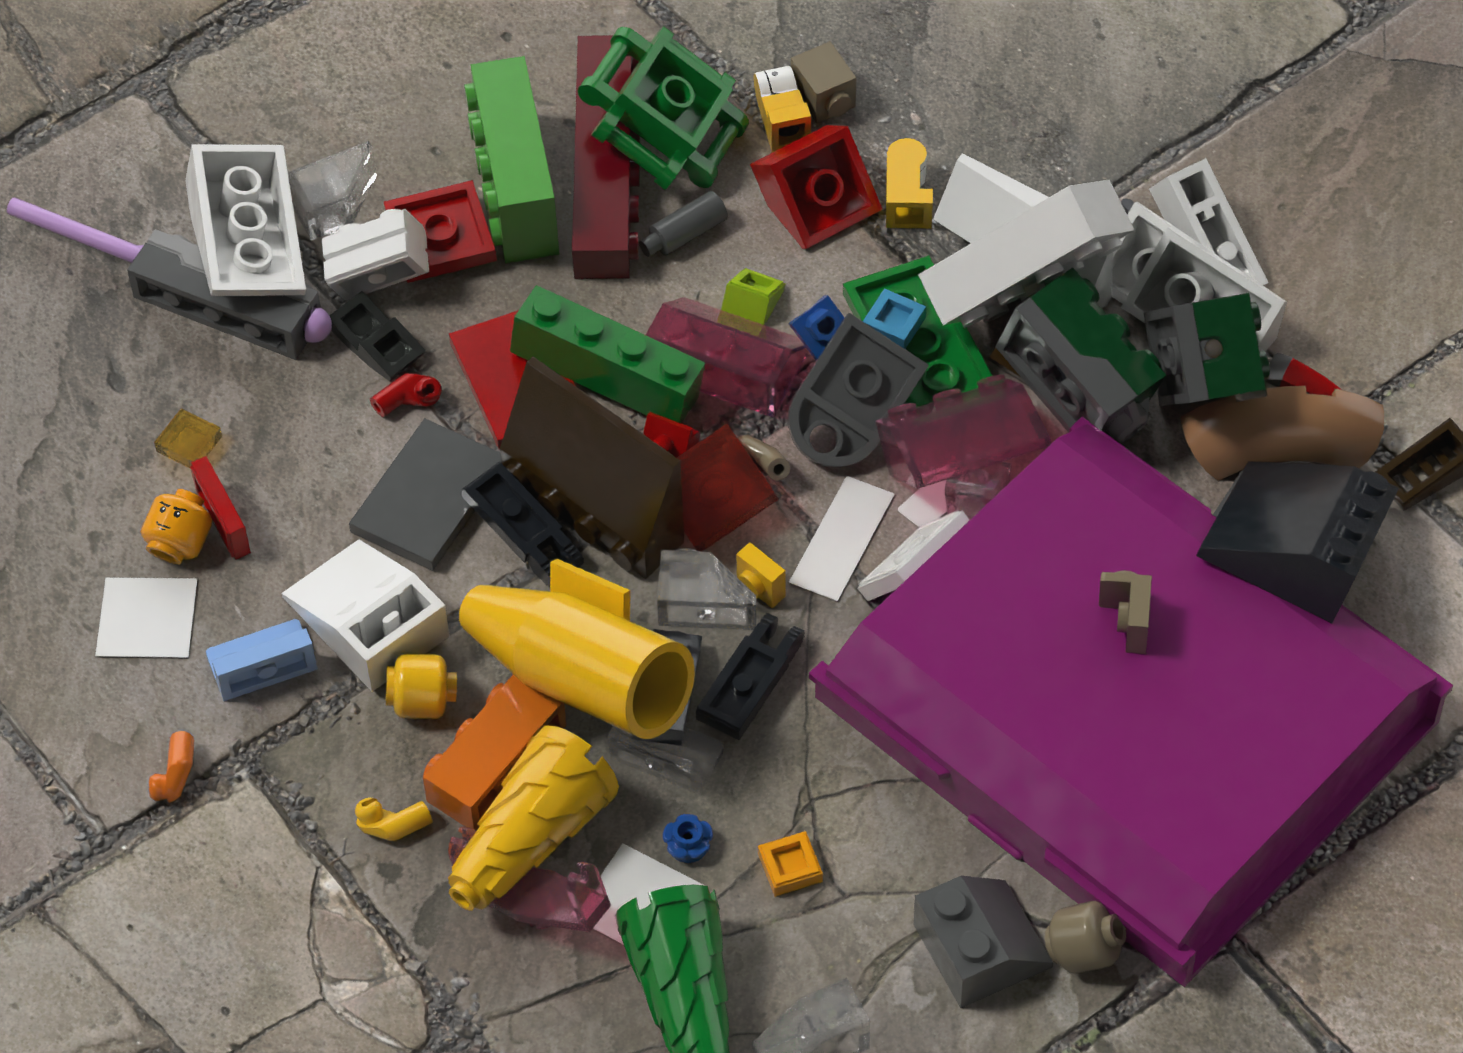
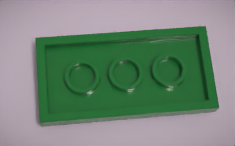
(947, 348)

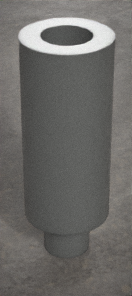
(684, 224)

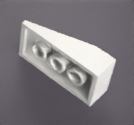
(244, 220)

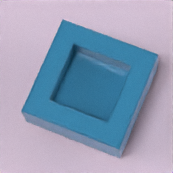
(896, 317)

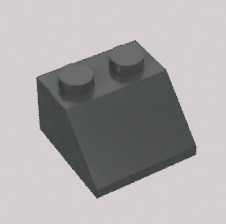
(978, 937)

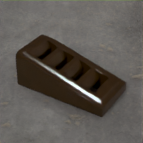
(1444, 435)

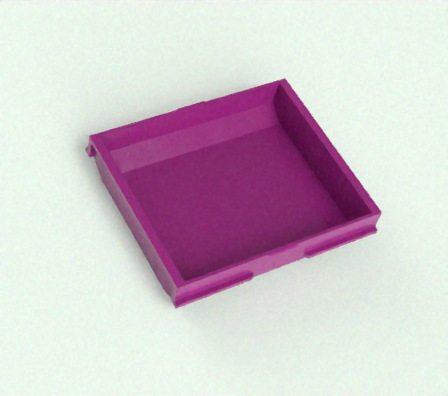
(1125, 778)

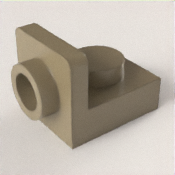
(1131, 596)

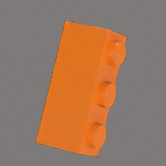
(486, 749)

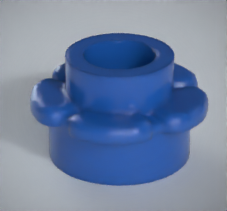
(688, 849)

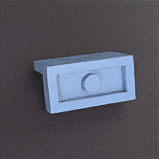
(261, 659)

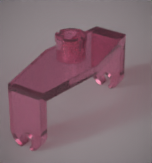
(548, 897)

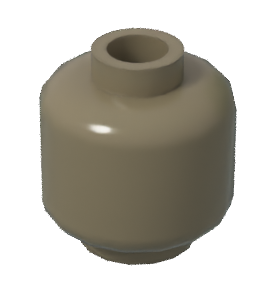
(1084, 937)

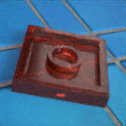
(720, 488)

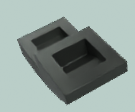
(374, 338)

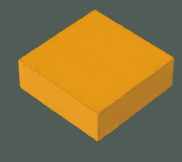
(790, 863)

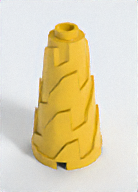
(541, 804)

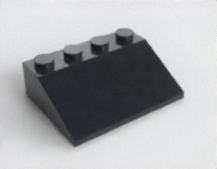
(1299, 530)

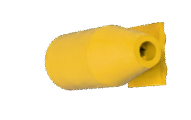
(584, 649)

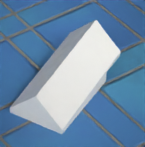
(985, 199)
(1168, 269)

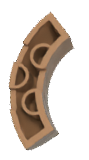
(1283, 429)

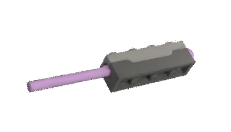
(173, 277)

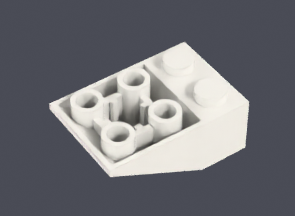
(369, 610)

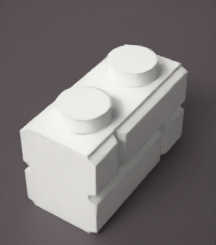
(375, 254)

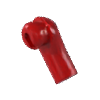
(407, 390)

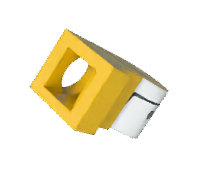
(781, 105)
(906, 172)

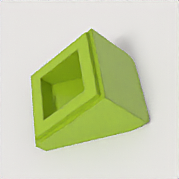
(752, 295)

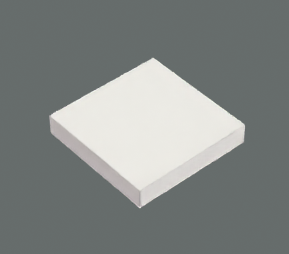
(911, 555)

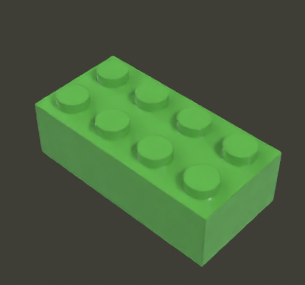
(512, 160)

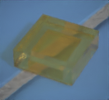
(187, 438)

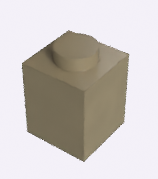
(824, 81)

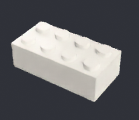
(1027, 253)

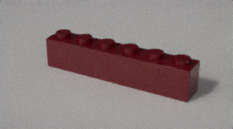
(602, 180)

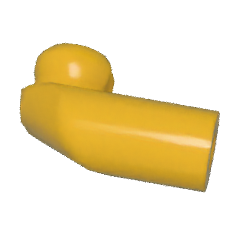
(391, 825)

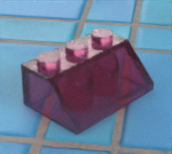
(742, 357)
(961, 432)

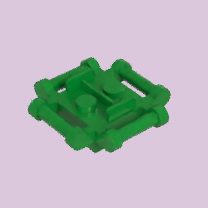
(667, 103)

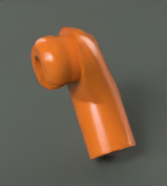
(179, 765)

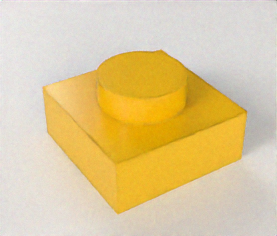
(761, 575)

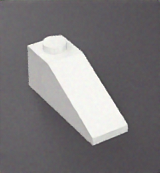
(1200, 210)

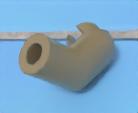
(766, 456)

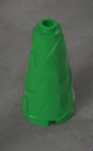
(680, 965)

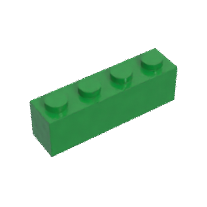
(606, 356)

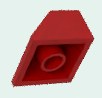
(817, 185)

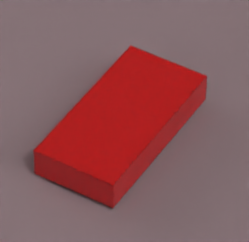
(220, 508)

